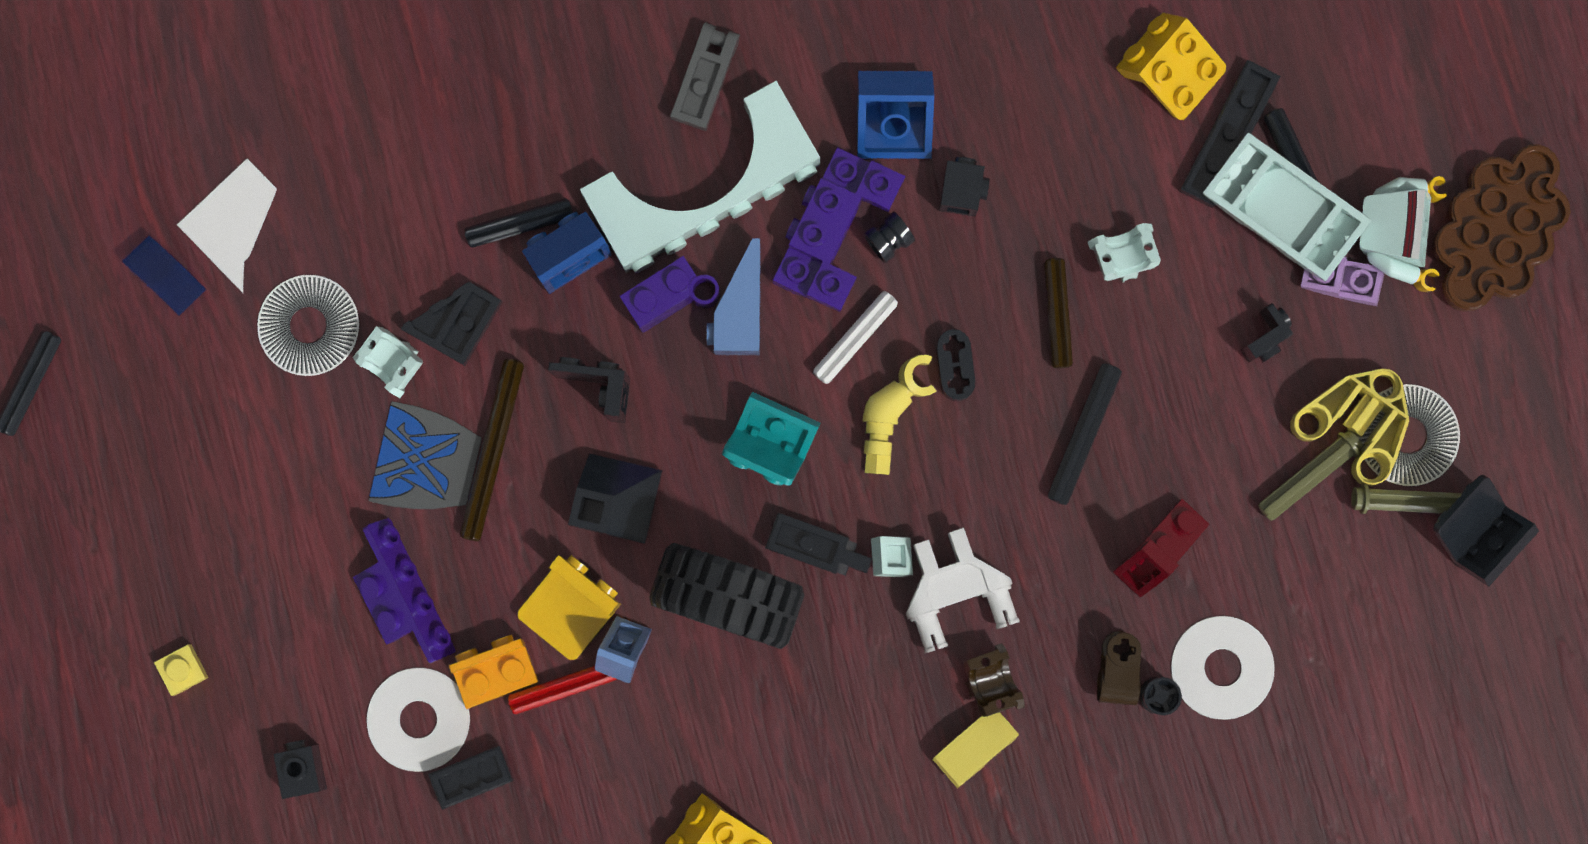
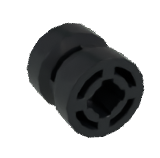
(889, 237)
(1165, 698)

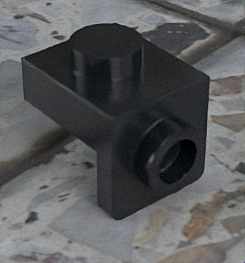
(1267, 345)

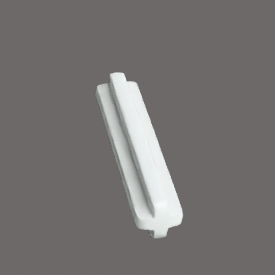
(855, 337)

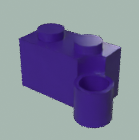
(666, 294)

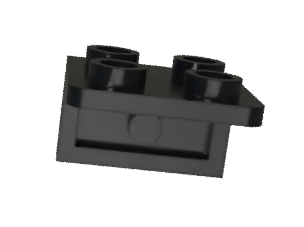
(1483, 531)

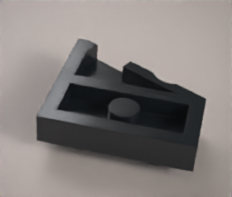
(456, 323)

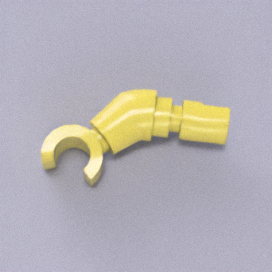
(883, 413)

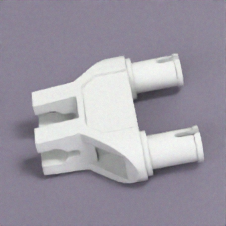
(955, 584)

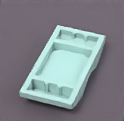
(1286, 207)

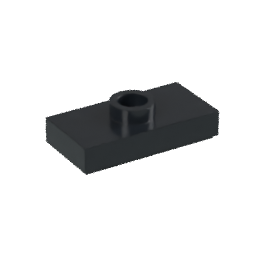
(471, 777)

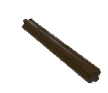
(492, 449)

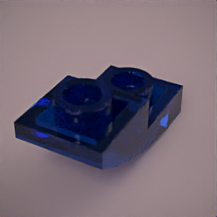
(163, 275)

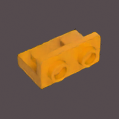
(493, 672)

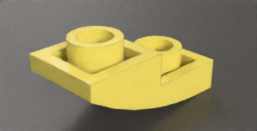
(975, 748)

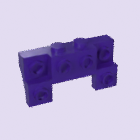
(828, 216)

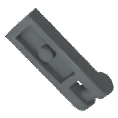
(704, 78)

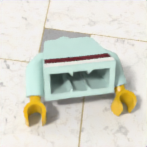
(1399, 228)

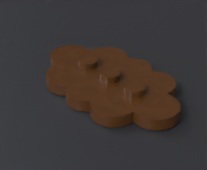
(1501, 228)

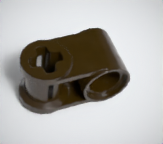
(1119, 678)

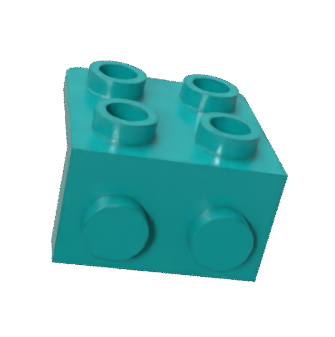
(770, 440)

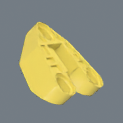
(1387, 436)

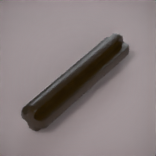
(1058, 313)

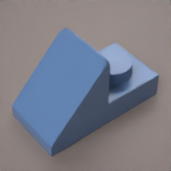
(621, 649)

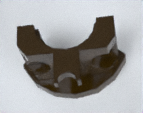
(992, 682)

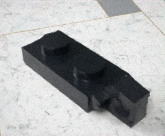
(815, 546)

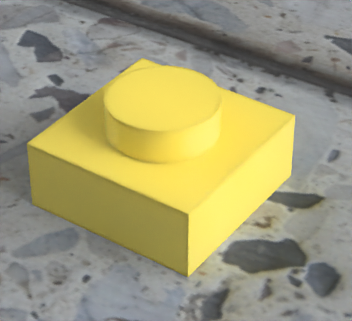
(181, 670)

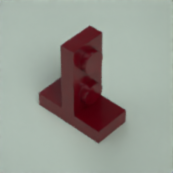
(1162, 549)

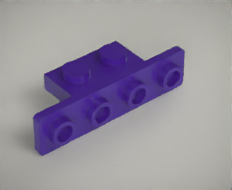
(398, 595)

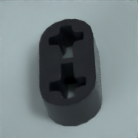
(964, 363)

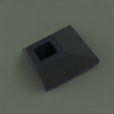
(615, 498)

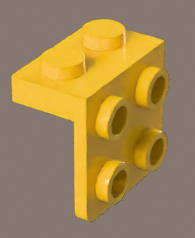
(1173, 64)
(569, 607)
(711, 824)

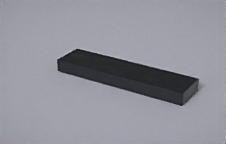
(1233, 123)

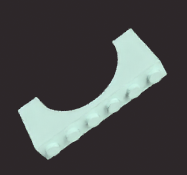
(644, 231)

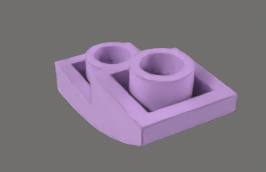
(1349, 282)

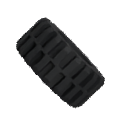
(727, 595)

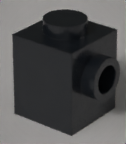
(963, 187)
(299, 769)

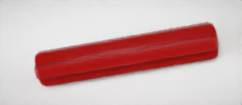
(557, 689)

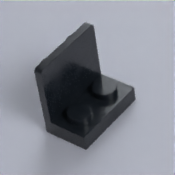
(613, 397)

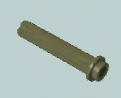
(1311, 475)
(1401, 500)

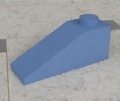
(738, 312)

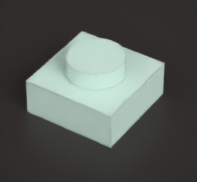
(891, 556)

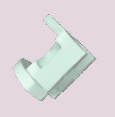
(1126, 253)
(389, 359)

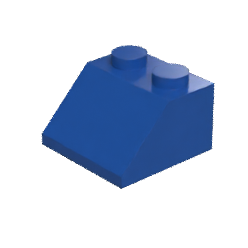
(895, 114)
(566, 251)

